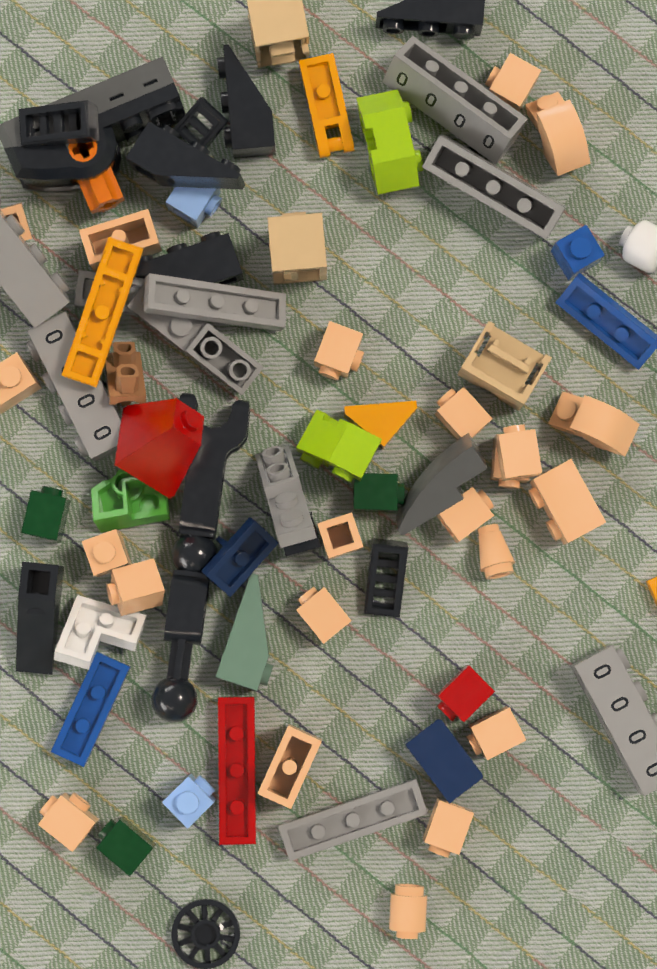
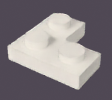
(96, 622)

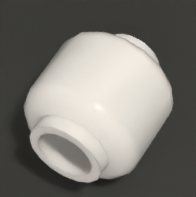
(640, 246)

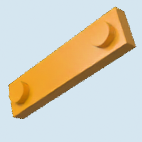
(102, 312)

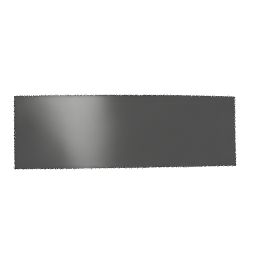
(440, 484)

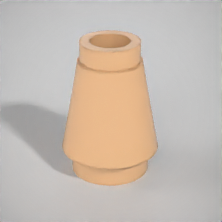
(494, 553)

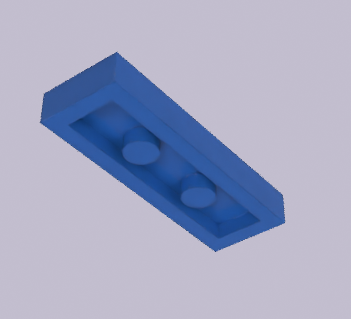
(608, 321)
(90, 709)

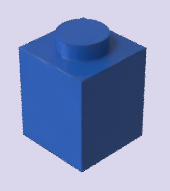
(577, 252)

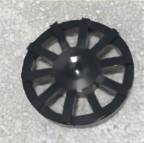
(205, 933)

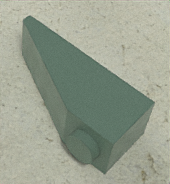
(247, 646)

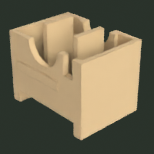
(278, 31)
(297, 248)
(504, 366)

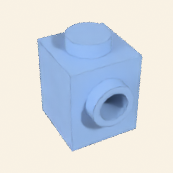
(193, 203)
(190, 799)

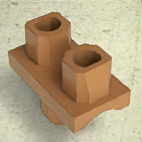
(125, 375)

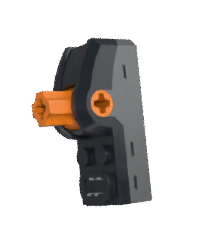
(124, 110)

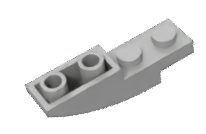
(203, 345)
(285, 496)

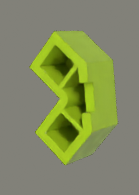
(389, 141)
(337, 445)

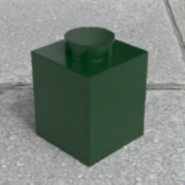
(378, 493)
(46, 514)
(124, 844)

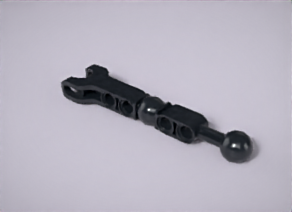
(175, 697)

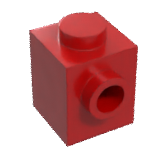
(463, 694)

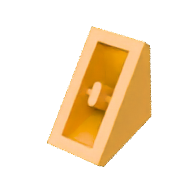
(381, 419)

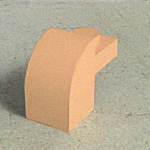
(560, 133)
(594, 421)

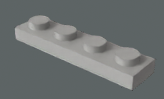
(214, 302)
(352, 819)

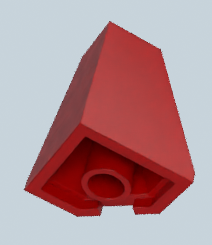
(159, 443)

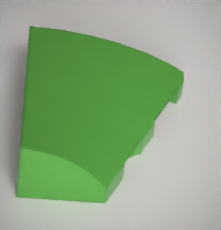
(127, 503)

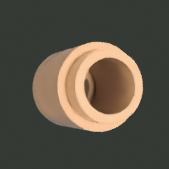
(408, 911)

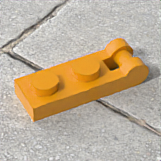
(326, 104)

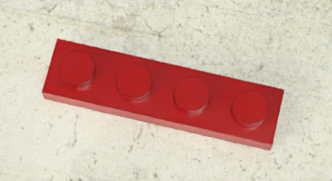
(237, 770)

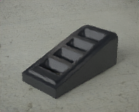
(190, 118)
(89, 124)
(387, 546)

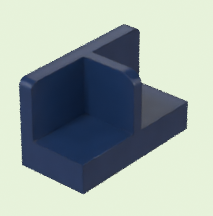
(239, 556)
(444, 760)

